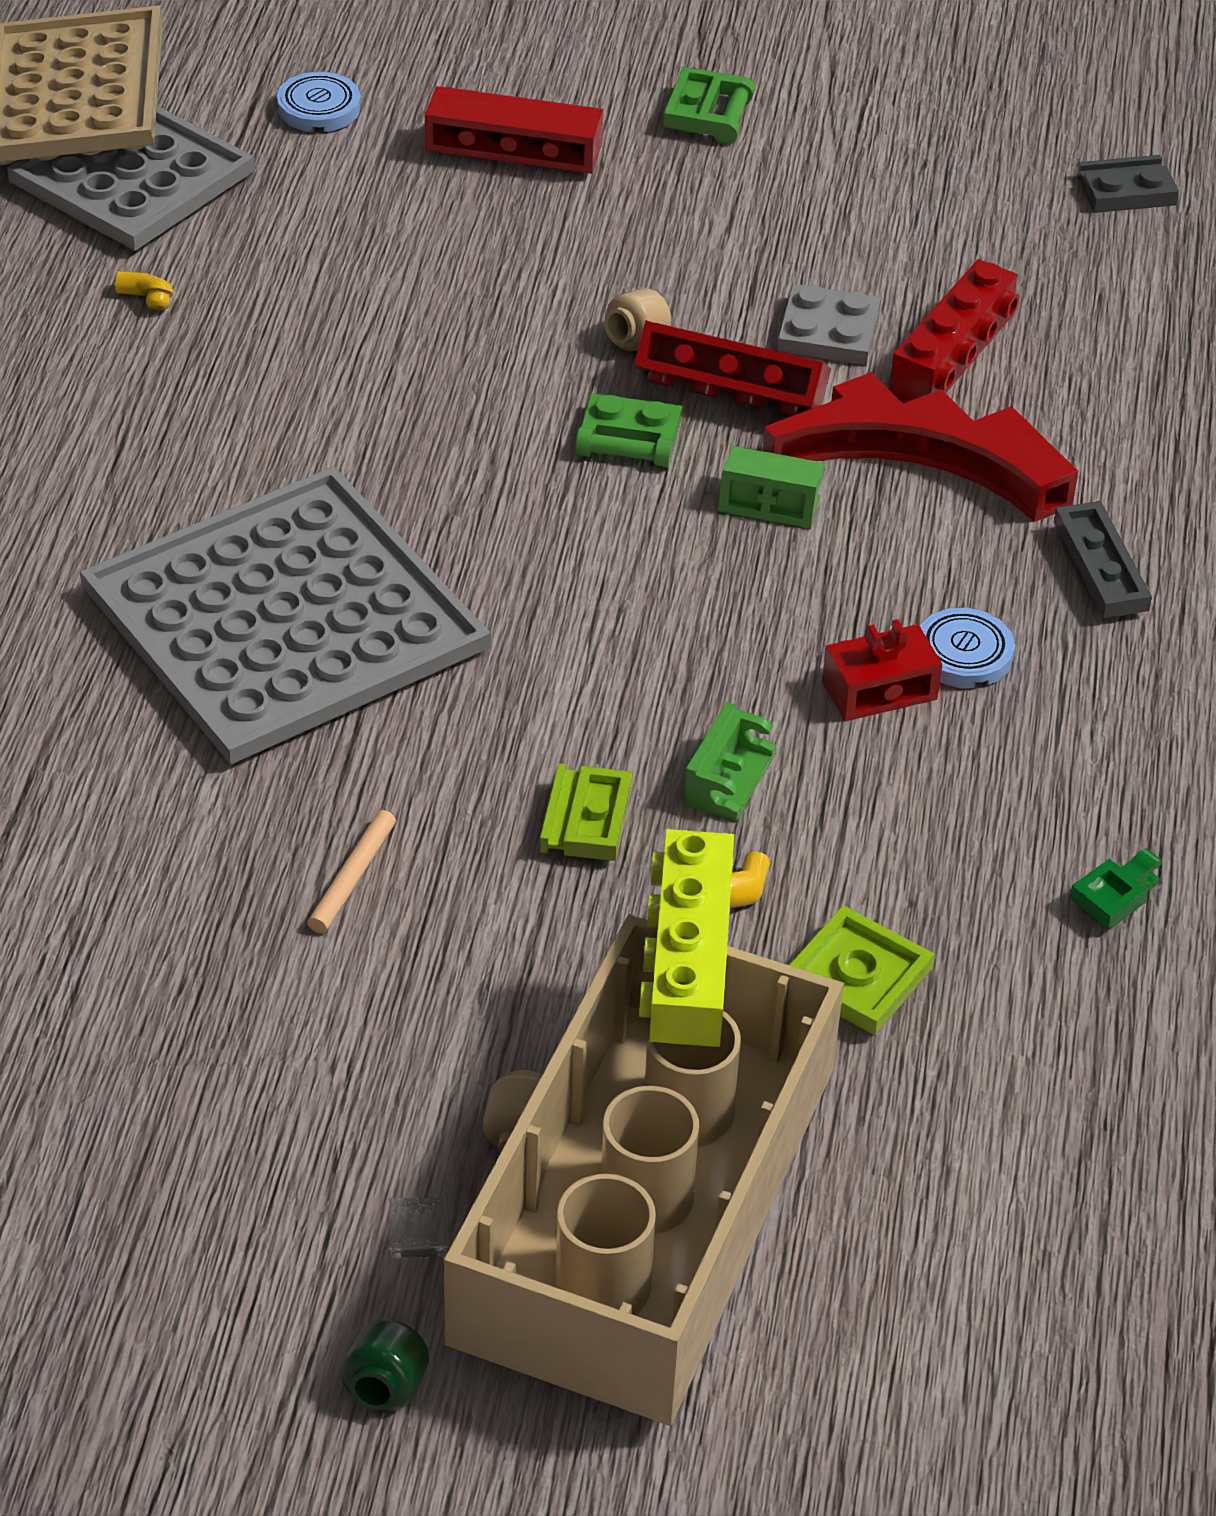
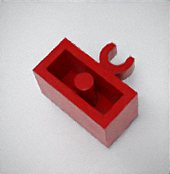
(881, 671)

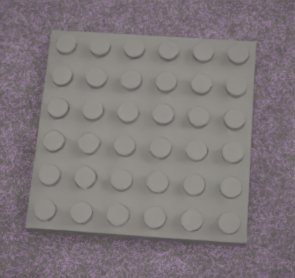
(284, 613)

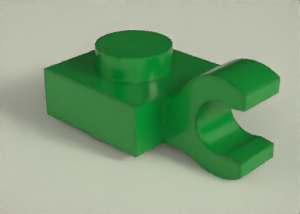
(1115, 891)

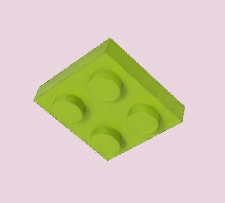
(872, 963)

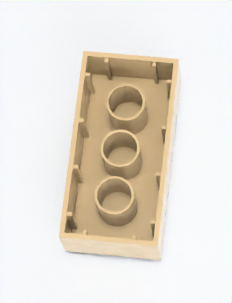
(639, 1183)

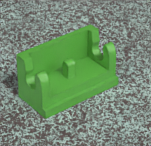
(770, 487)
(728, 764)

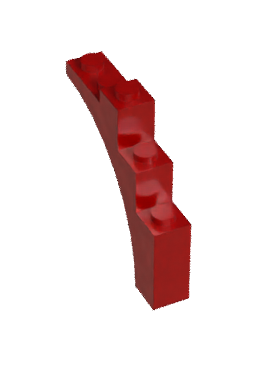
(932, 431)

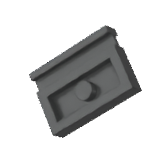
(1127, 183)

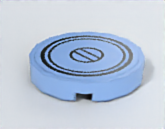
(318, 101)
(970, 646)

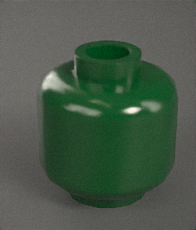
(385, 1365)

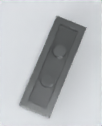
(1102, 559)

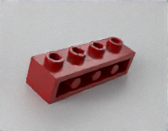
(513, 129)
(954, 332)
(731, 367)

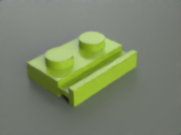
(587, 812)

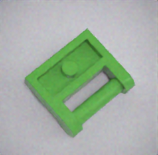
(695, 100)
(629, 429)

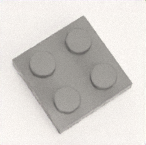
(829, 324)

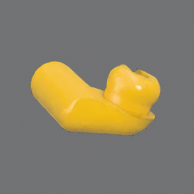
(143, 284)
(750, 881)

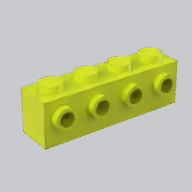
(690, 939)

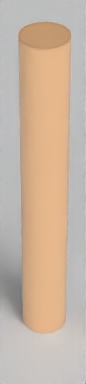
(351, 872)

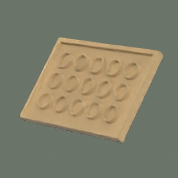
(79, 83)

